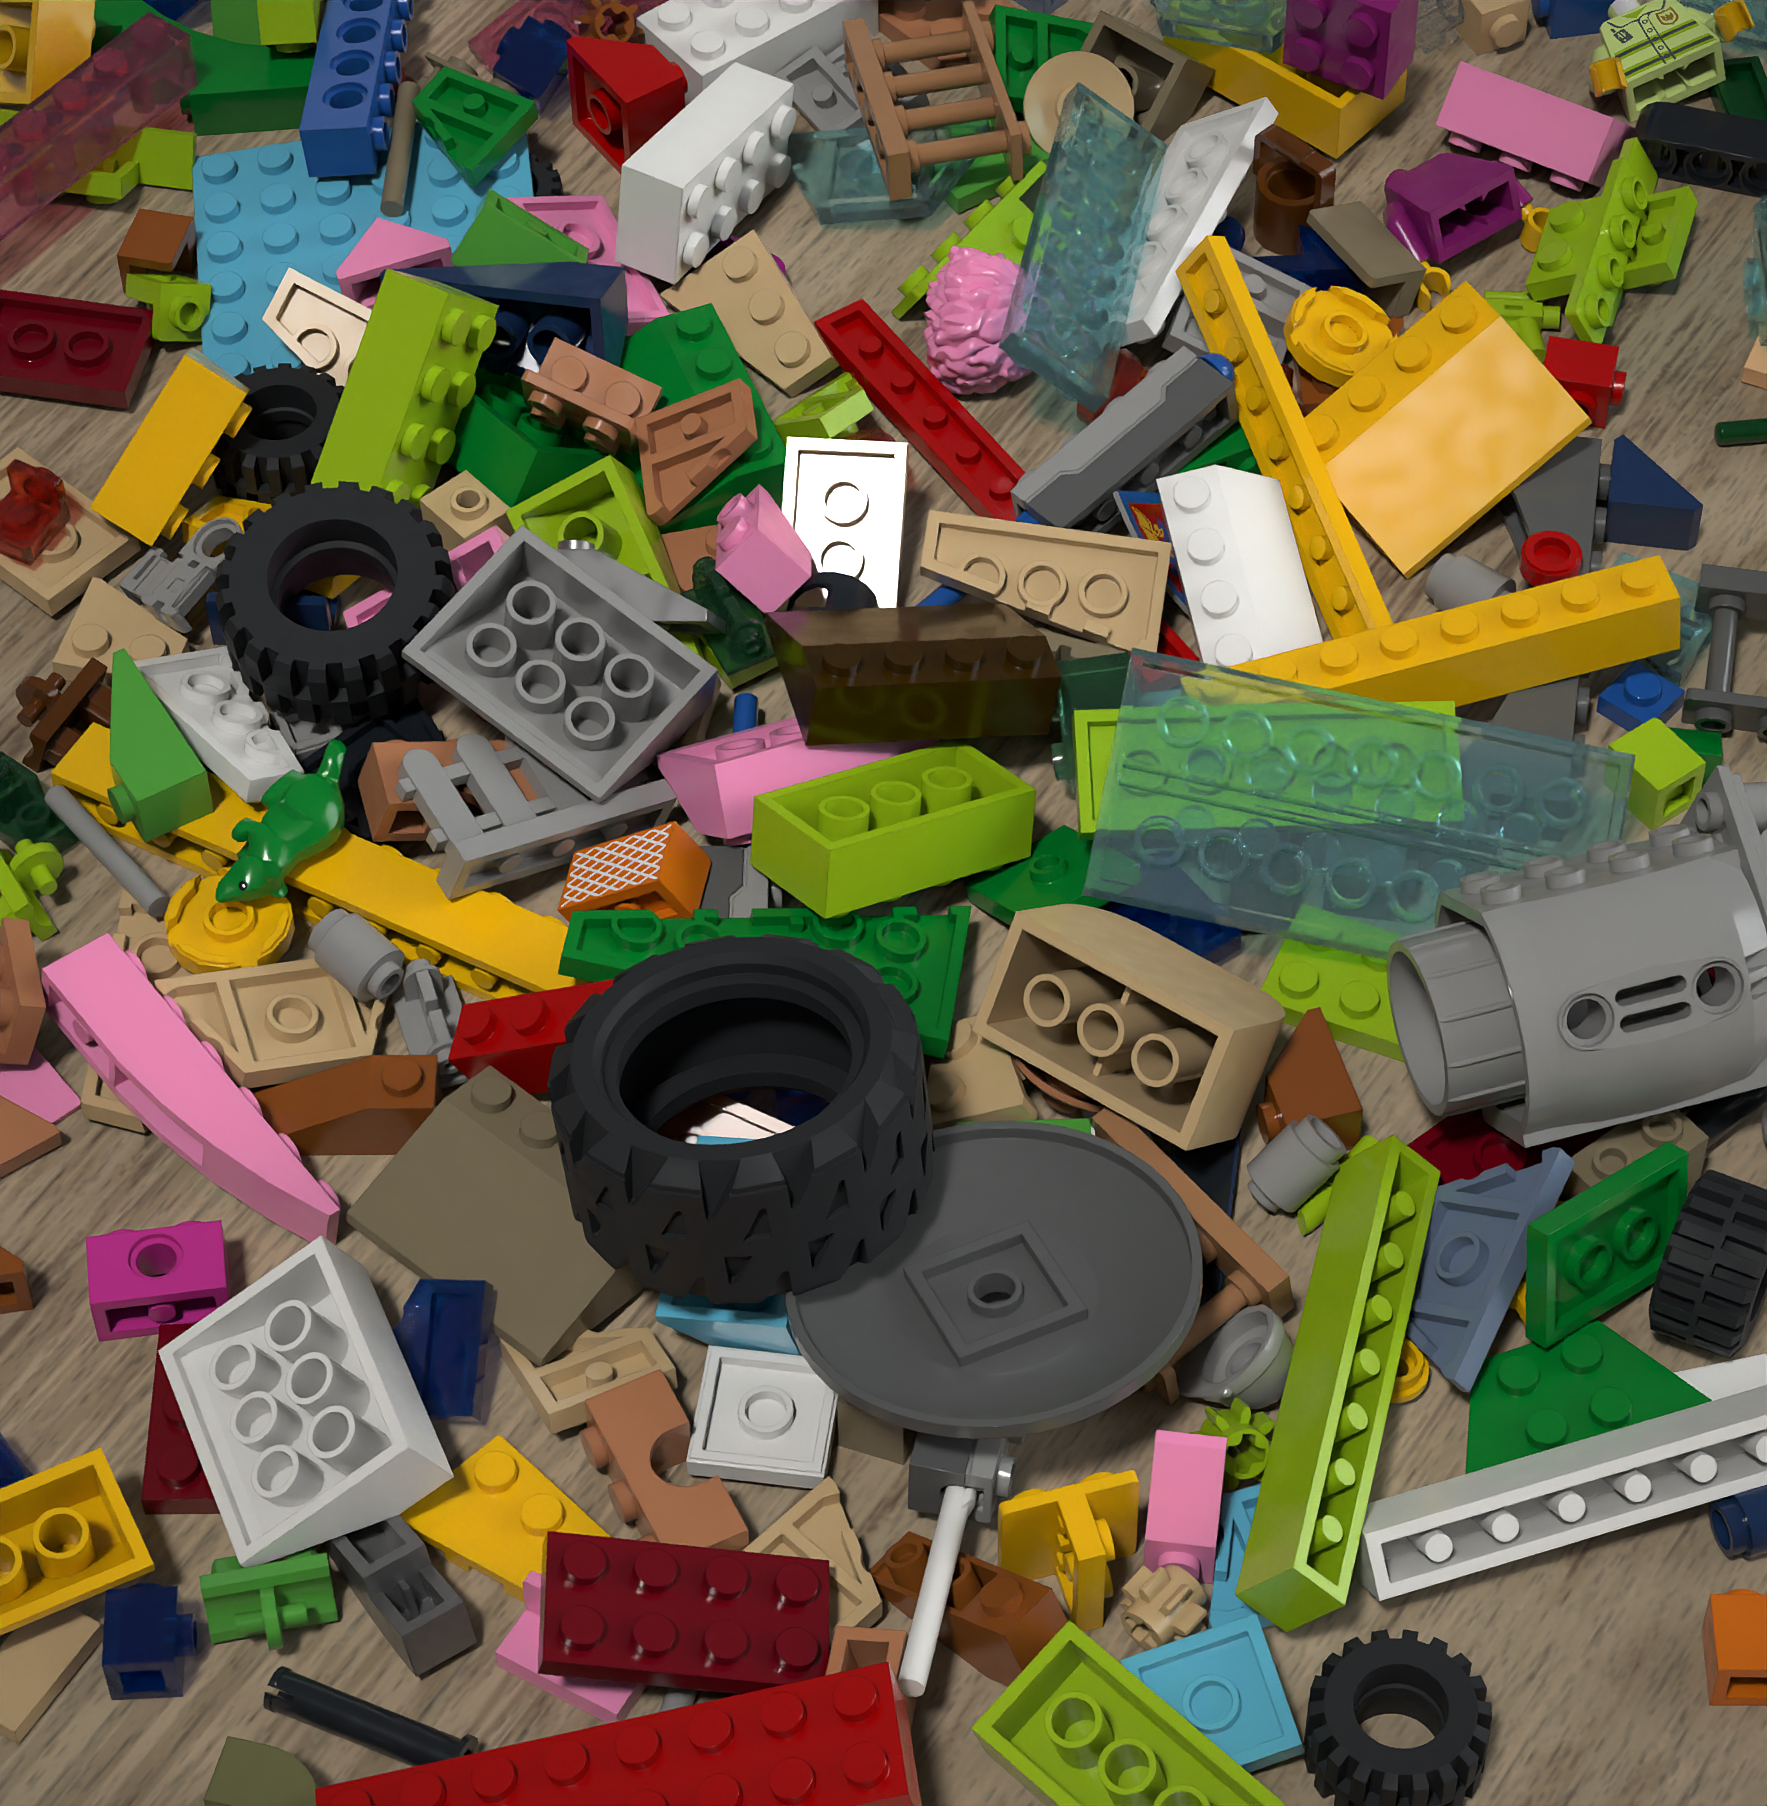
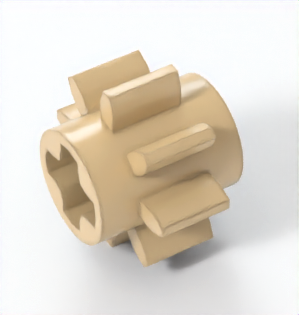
(1162, 1606)

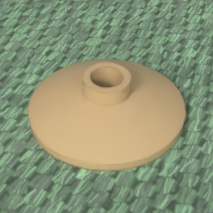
(1056, 78)

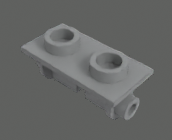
(429, 1015)

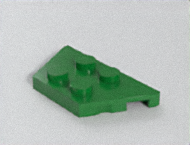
(1565, 1394)

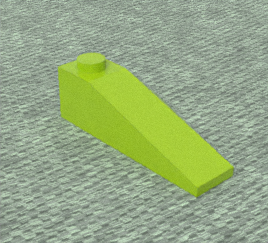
(609, 510)

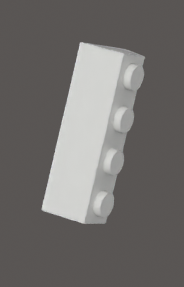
(1237, 564)

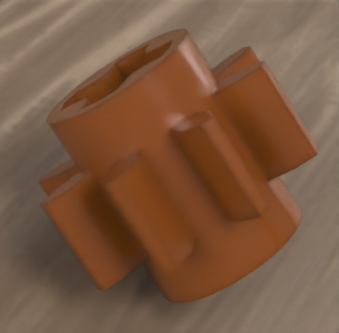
(593, 18)

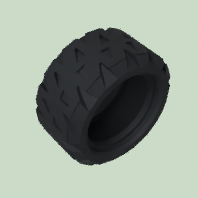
(763, 1210)

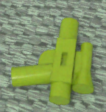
(1525, 317)

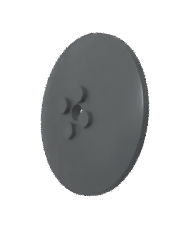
(1042, 1213)

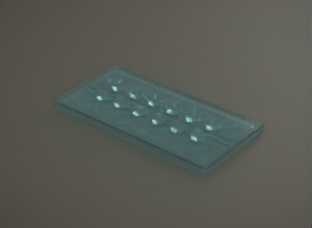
(1326, 805)

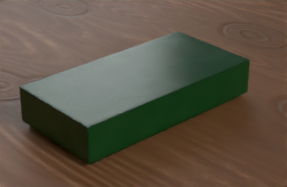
(1743, 90)

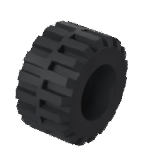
(280, 436)
(1714, 1266)
(1403, 1680)

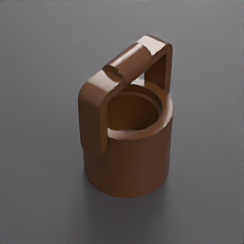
(1287, 188)

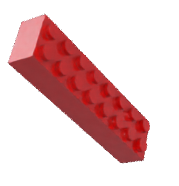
(783, 1745)

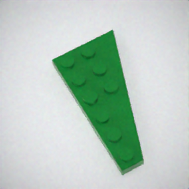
(908, 949)

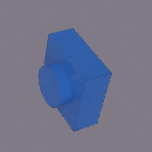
(1638, 697)

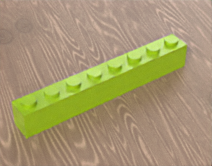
(1338, 1387)

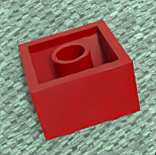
(621, 94)

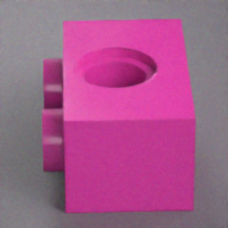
(133, 1302)

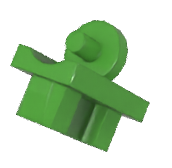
(268, 1597)

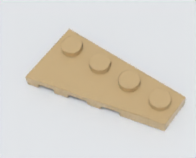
(1064, 577)

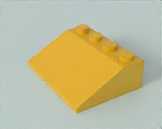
(1441, 428)

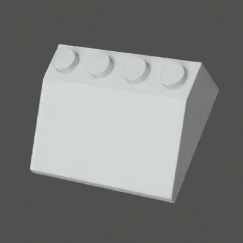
(303, 1408)

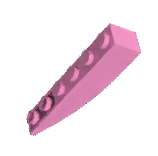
(181, 1087)

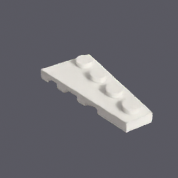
(220, 719)

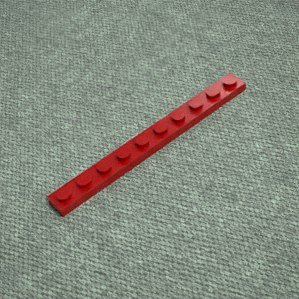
(935, 421)

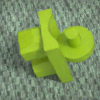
(30, 870)

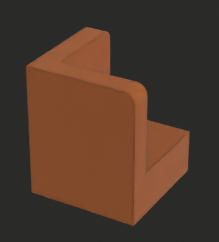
(158, 243)

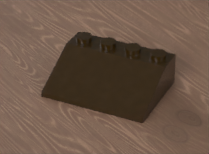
(914, 673)

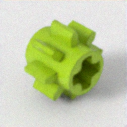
(1245, 1458)

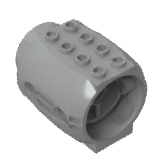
(1587, 988)

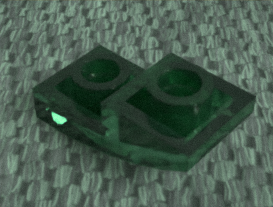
(25, 811)

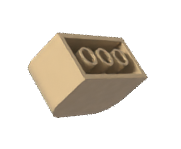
(1131, 1021)

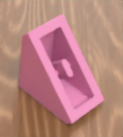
(389, 247)

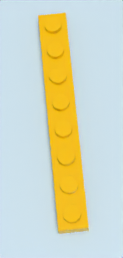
(1282, 440)

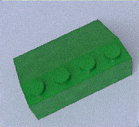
(687, 357)

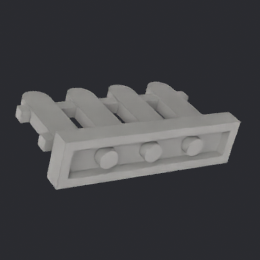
(515, 833)

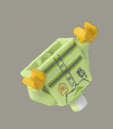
(1662, 51)

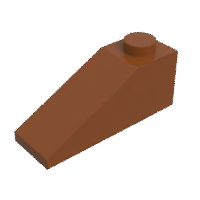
(356, 1106)

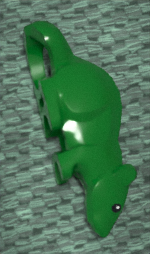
(301, 821)

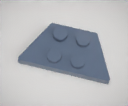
(1477, 1260)

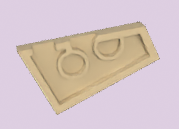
(758, 314)
(317, 324)

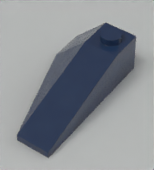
(541, 302)

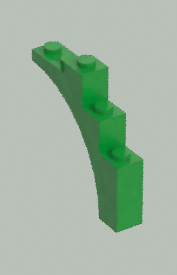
(238, 83)

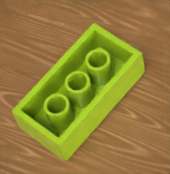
(407, 387)
(892, 827)
(1095, 1735)

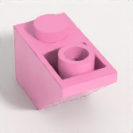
(760, 550)

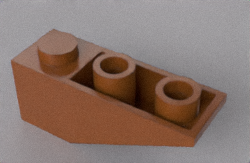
(989, 1615)

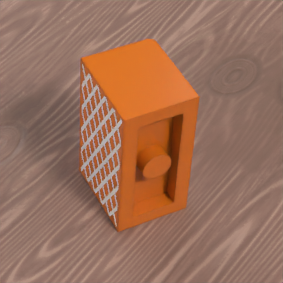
(641, 871)

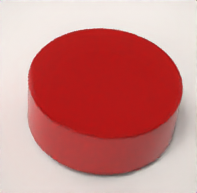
(1549, 558)

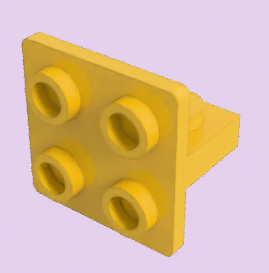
(1072, 1536)

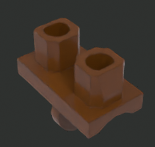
(59, 713)

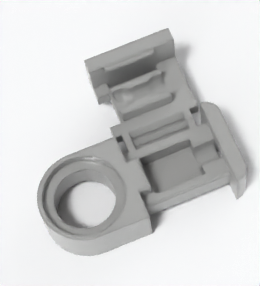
(176, 586)

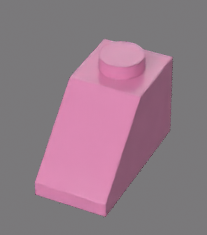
(1185, 1503)

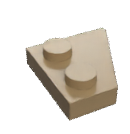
(109, 623)

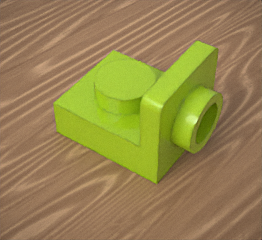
(176, 303)

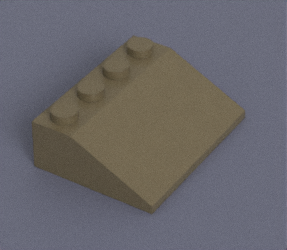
(490, 1201)

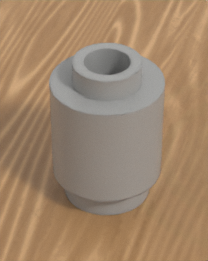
(1464, 581)
(357, 955)
(1295, 1164)

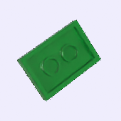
(1602, 1244)

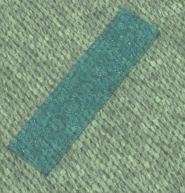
(1084, 249)

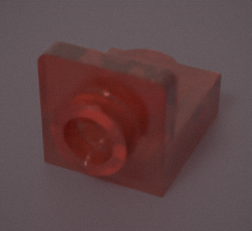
(31, 511)

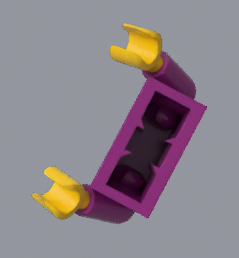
(1452, 206)

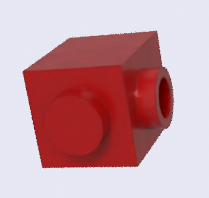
(1587, 375)

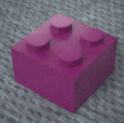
(1352, 41)

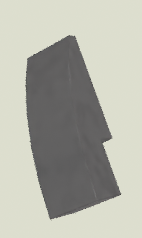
(403, 1593)

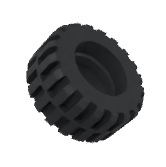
(318, 538)

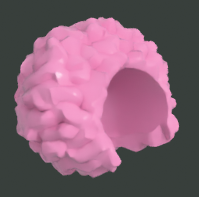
(968, 320)

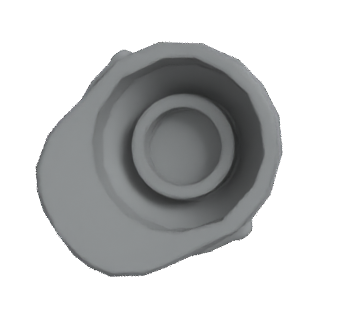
(1240, 1360)

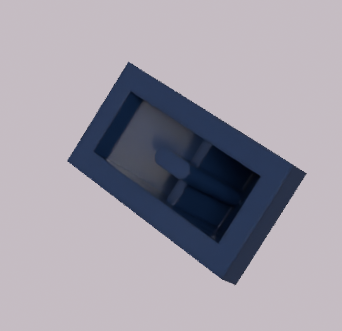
(1647, 503)

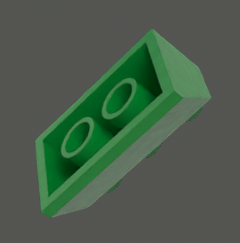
(511, 449)

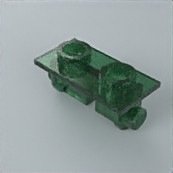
(746, 635)

